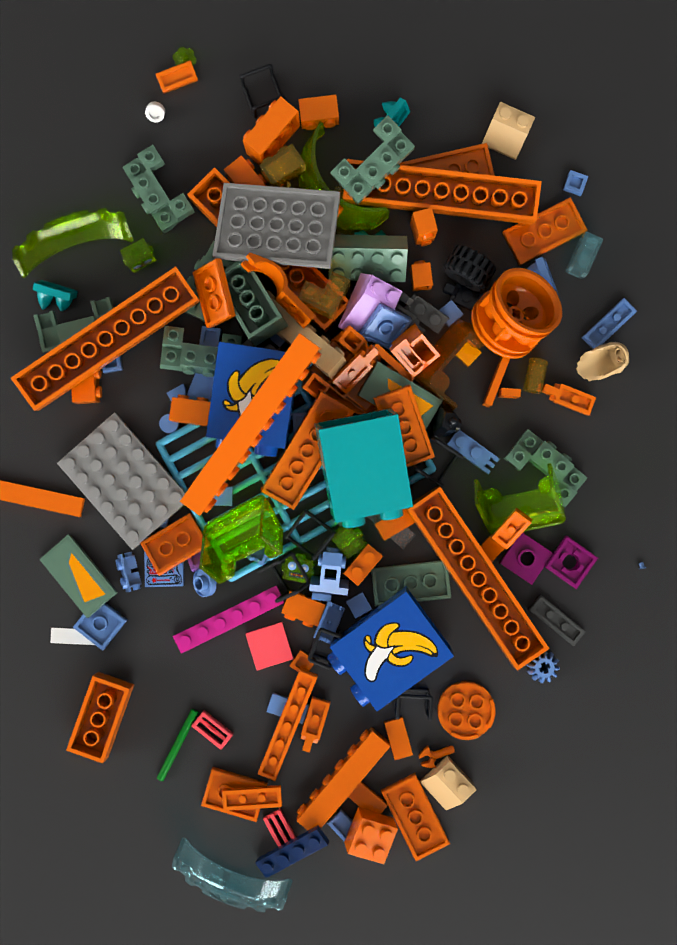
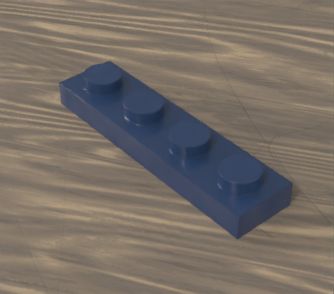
(292, 851)

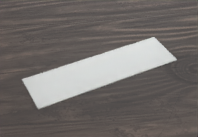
(68, 636)

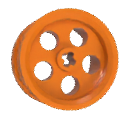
(504, 327)

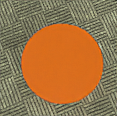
(466, 710)

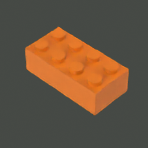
(100, 717)

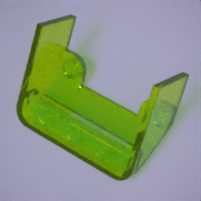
(541, 505)

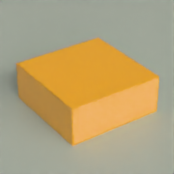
(468, 354)

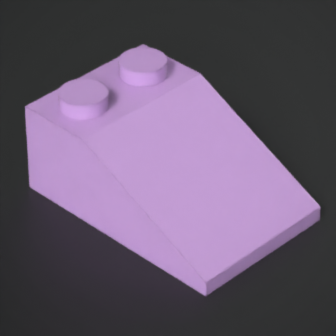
(365, 299)

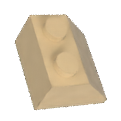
(508, 130)
(448, 784)

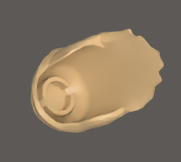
(603, 361)

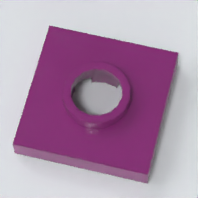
(512, 561)
(584, 562)

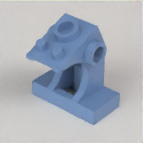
(330, 559)

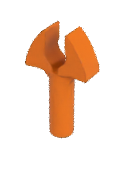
(434, 755)

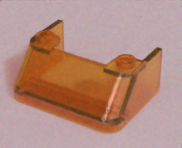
(448, 346)

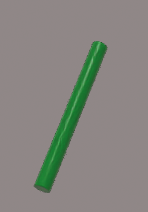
(177, 744)

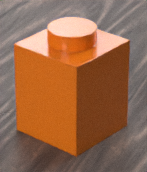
(421, 276)

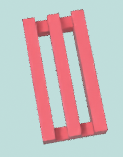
(207, 735)
(271, 829)

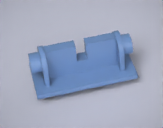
(128, 579)

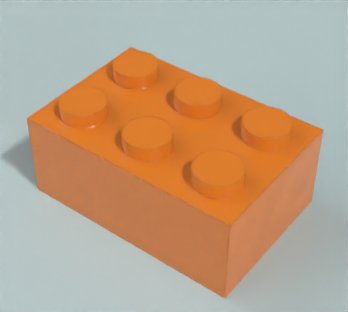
(271, 130)

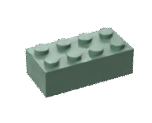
(370, 254)
(253, 305)

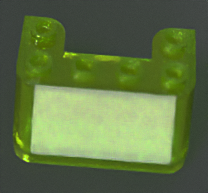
(238, 535)

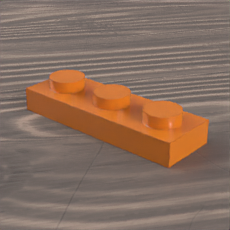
(252, 797)

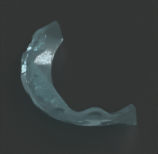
(228, 885)

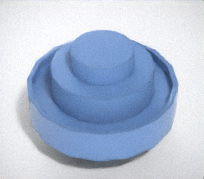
(203, 583)

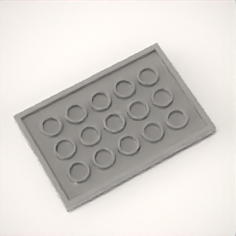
(277, 224)
(123, 480)

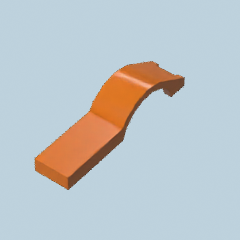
(285, 296)
(506, 534)

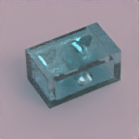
(584, 255)

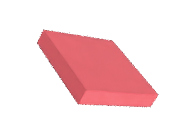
(269, 646)

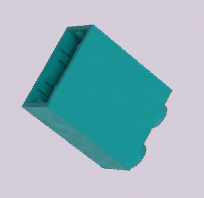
(364, 467)

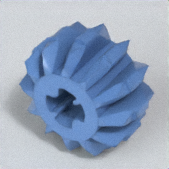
(549, 669)

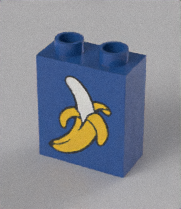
(237, 379)
(389, 650)

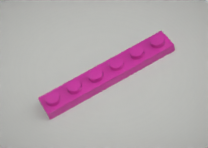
(228, 619)

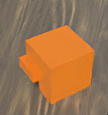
(414, 350)

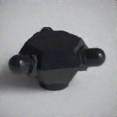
(445, 422)

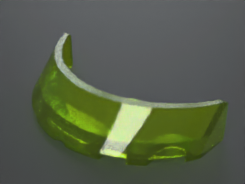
(352, 216)
(67, 232)

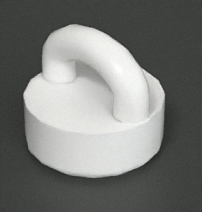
(155, 111)

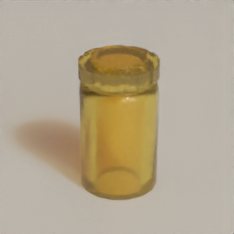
(535, 375)

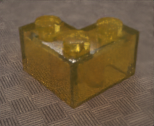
(282, 167)
(325, 300)

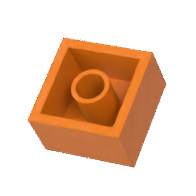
(370, 835)

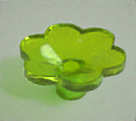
(184, 55)

